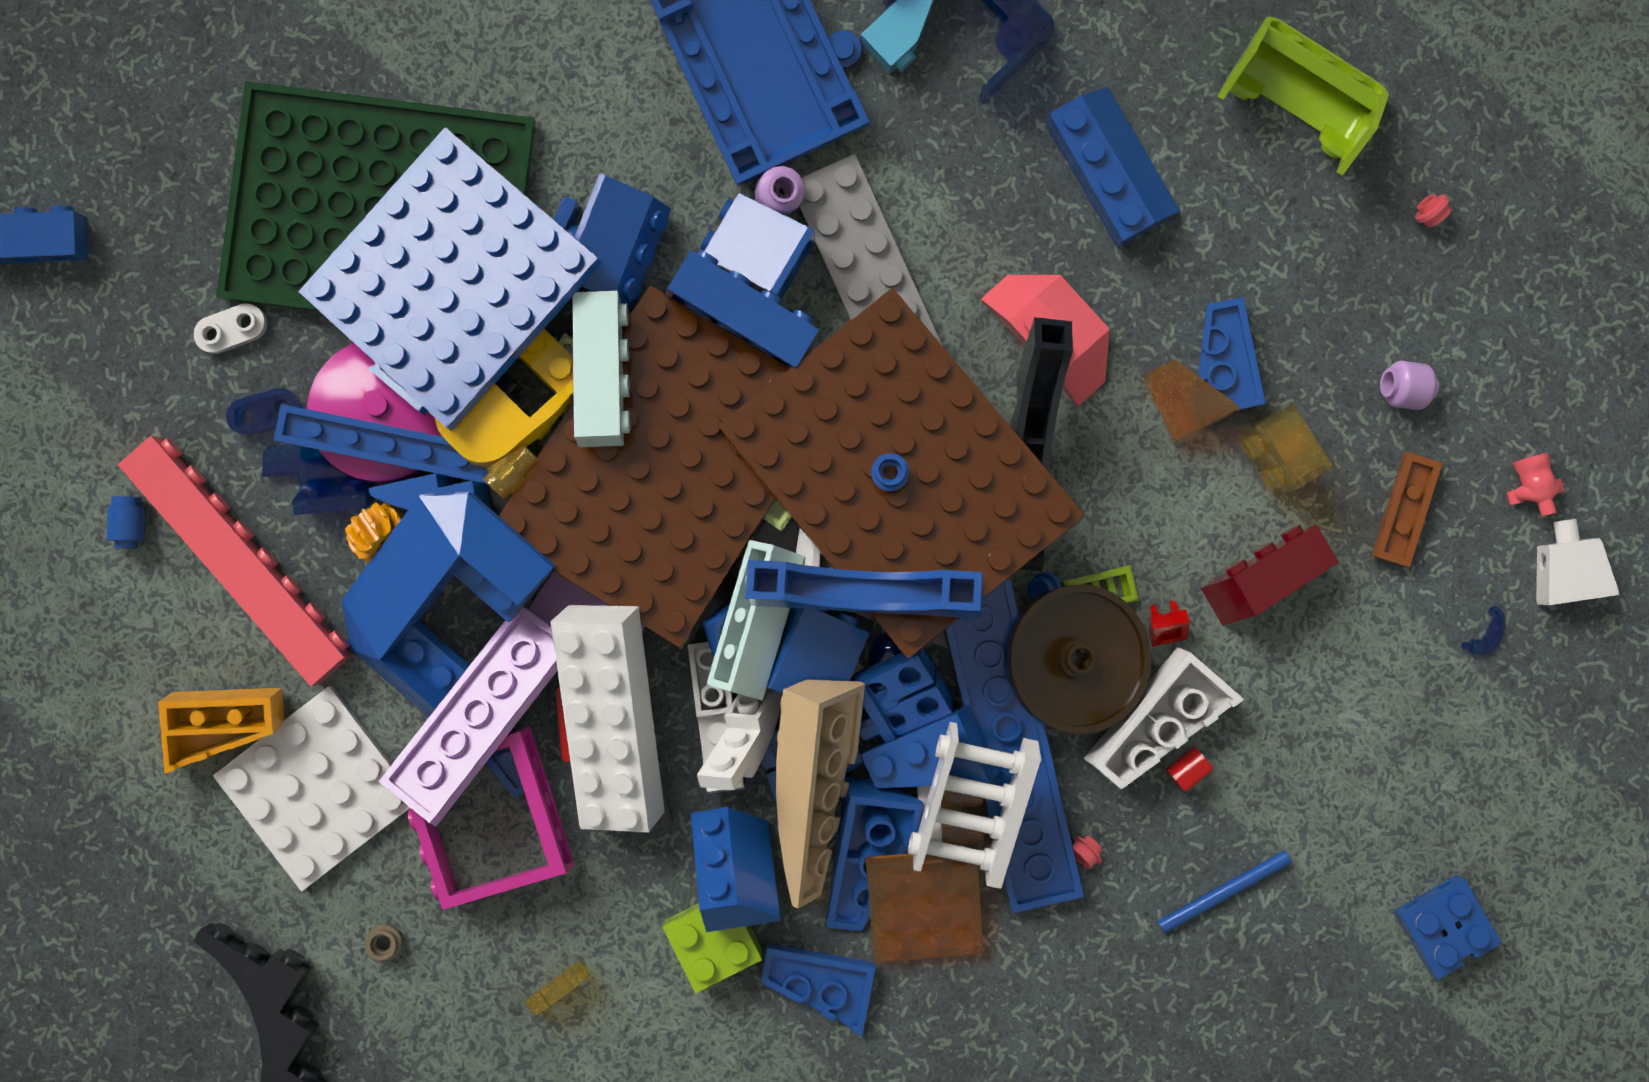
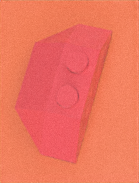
(1023, 297)

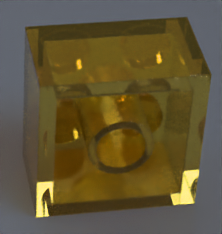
(1284, 450)

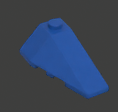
(870, 825)

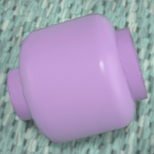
(786, 181)
(1409, 385)

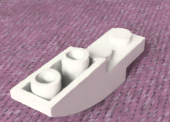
(710, 703)
(743, 743)

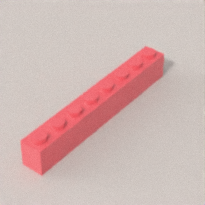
(235, 559)

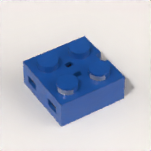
(1447, 926)

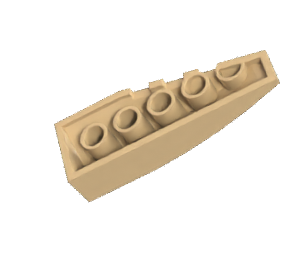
(813, 751)

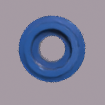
(885, 461)

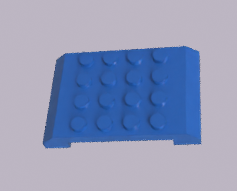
(761, 79)

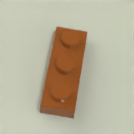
(1406, 509)

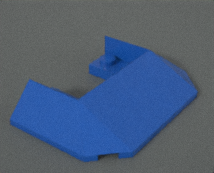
(425, 550)

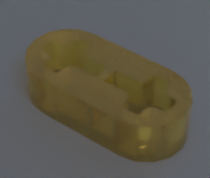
(557, 988)

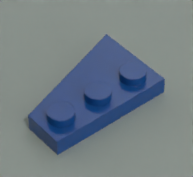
(1229, 354)
(824, 981)

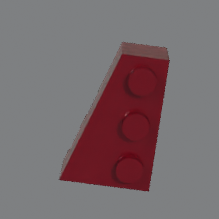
(1270, 575)

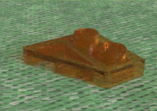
(1186, 399)

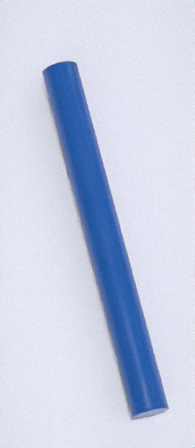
(1224, 891)

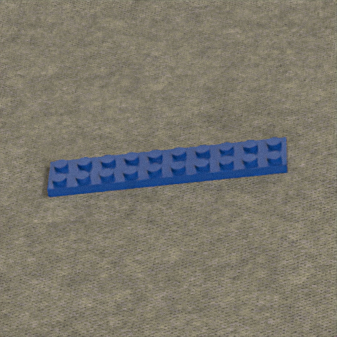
(1043, 858)

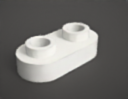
(229, 329)

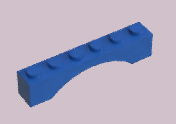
(821, 588)

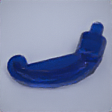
(1492, 635)

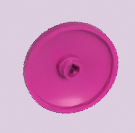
(353, 391)

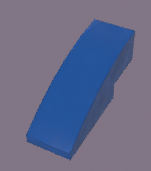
(406, 492)

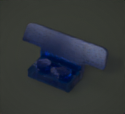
(320, 483)

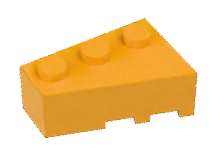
(215, 720)

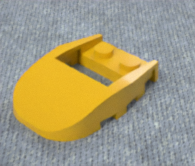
(499, 425)

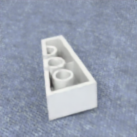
(1173, 707)

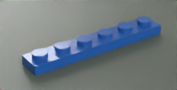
(373, 442)

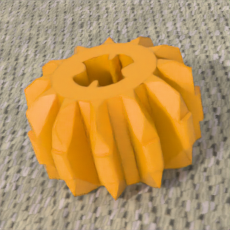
(372, 529)

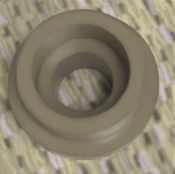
(373, 948)

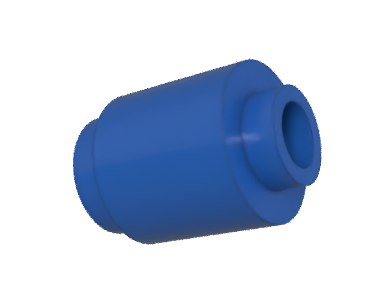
(126, 522)

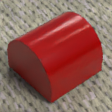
(1189, 769)

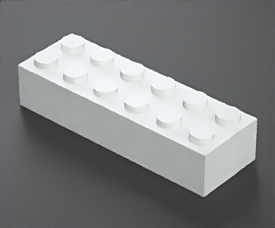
(608, 717)

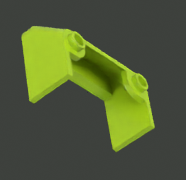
(1311, 86)

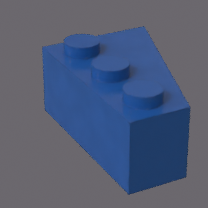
(911, 756)

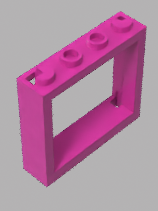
(545, 818)

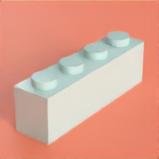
(599, 369)
(750, 632)

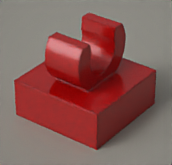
(1168, 627)

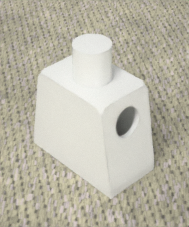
(1573, 568)

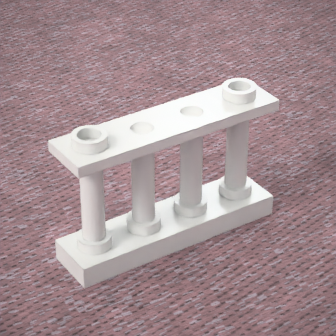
(1002, 829)

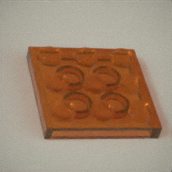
(923, 911)

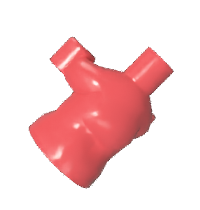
(1537, 483)

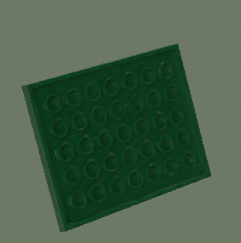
(319, 164)

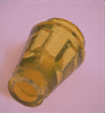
(510, 471)

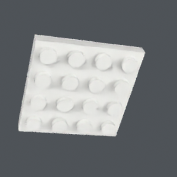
(313, 788)

